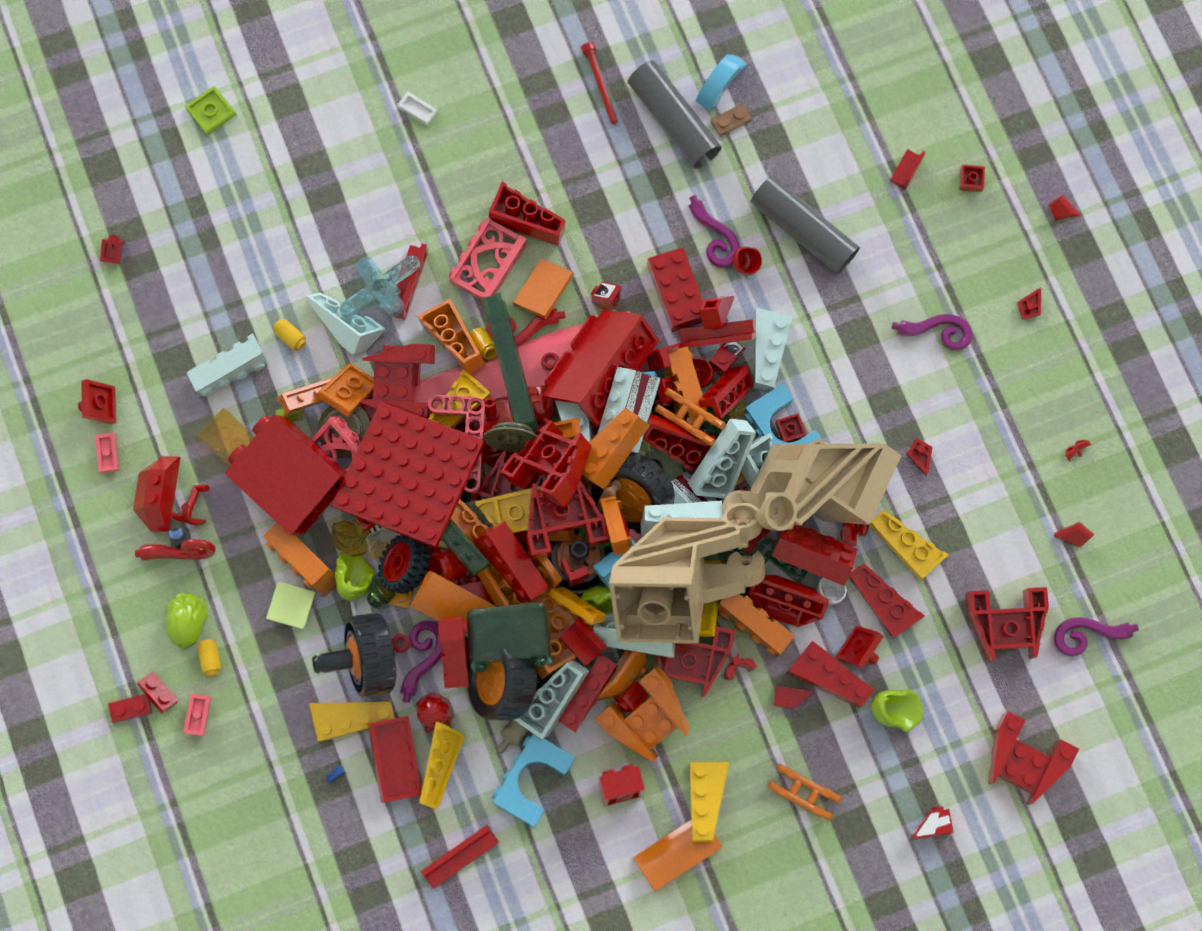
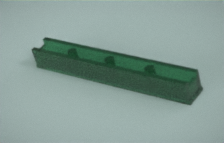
(510, 361)

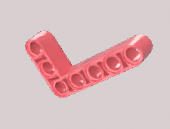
(471, 416)

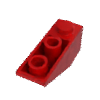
(715, 311)

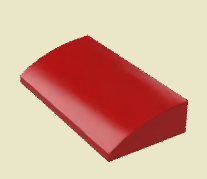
(394, 759)

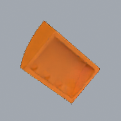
(443, 598)
(673, 856)

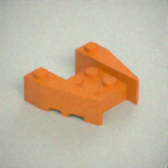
(651, 720)

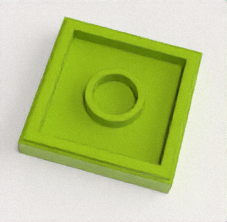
(210, 110)

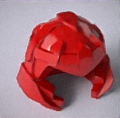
(542, 406)
(447, 561)
(434, 709)

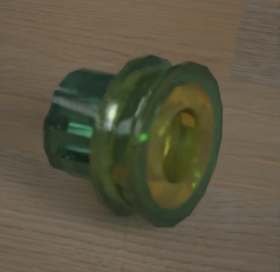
(379, 595)

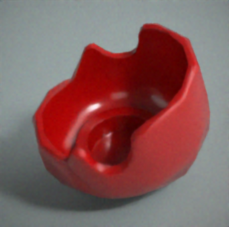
(747, 260)
(704, 371)

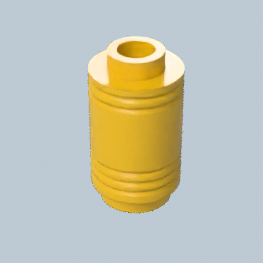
(289, 334)
(484, 343)
(209, 657)

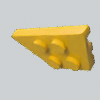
(511, 508)

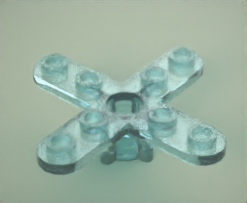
(380, 287)

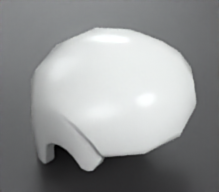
(832, 591)

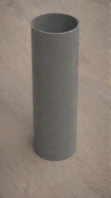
(673, 113)
(804, 224)

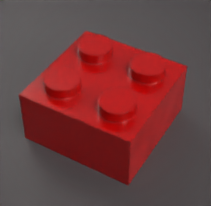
(972, 178)
(790, 428)

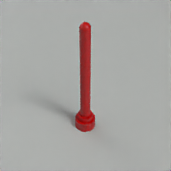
(589, 50)

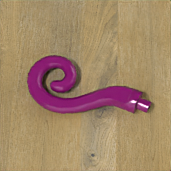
(700, 214)
(913, 329)
(1116, 632)
(411, 680)

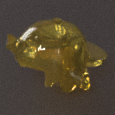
(350, 538)

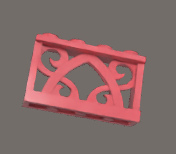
(492, 285)
(346, 434)

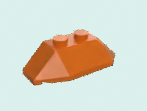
(629, 667)

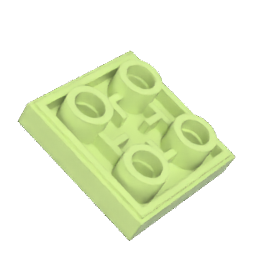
(291, 605)

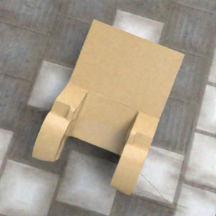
(819, 479)
(664, 581)

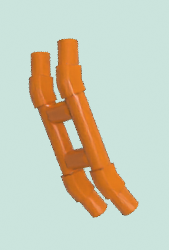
(688, 405)
(816, 790)

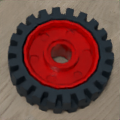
(403, 564)

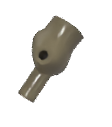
(512, 734)

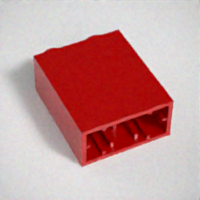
(286, 474)

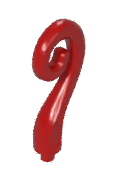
(537, 323)
(189, 550)

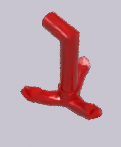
(188, 507)

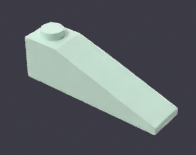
(352, 332)

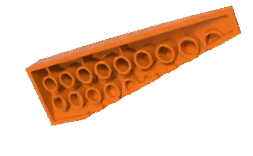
(503, 595)

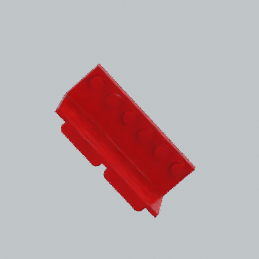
(597, 350)

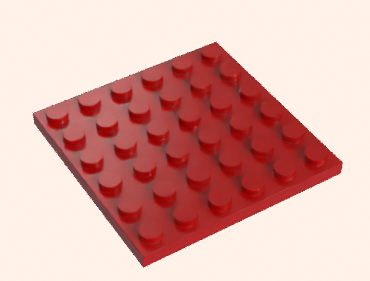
(408, 474)

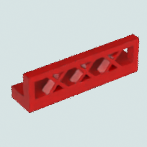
(409, 284)
(731, 332)
(727, 385)
(459, 856)

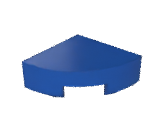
(337, 773)

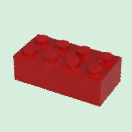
(676, 288)
(815, 553)
(621, 785)

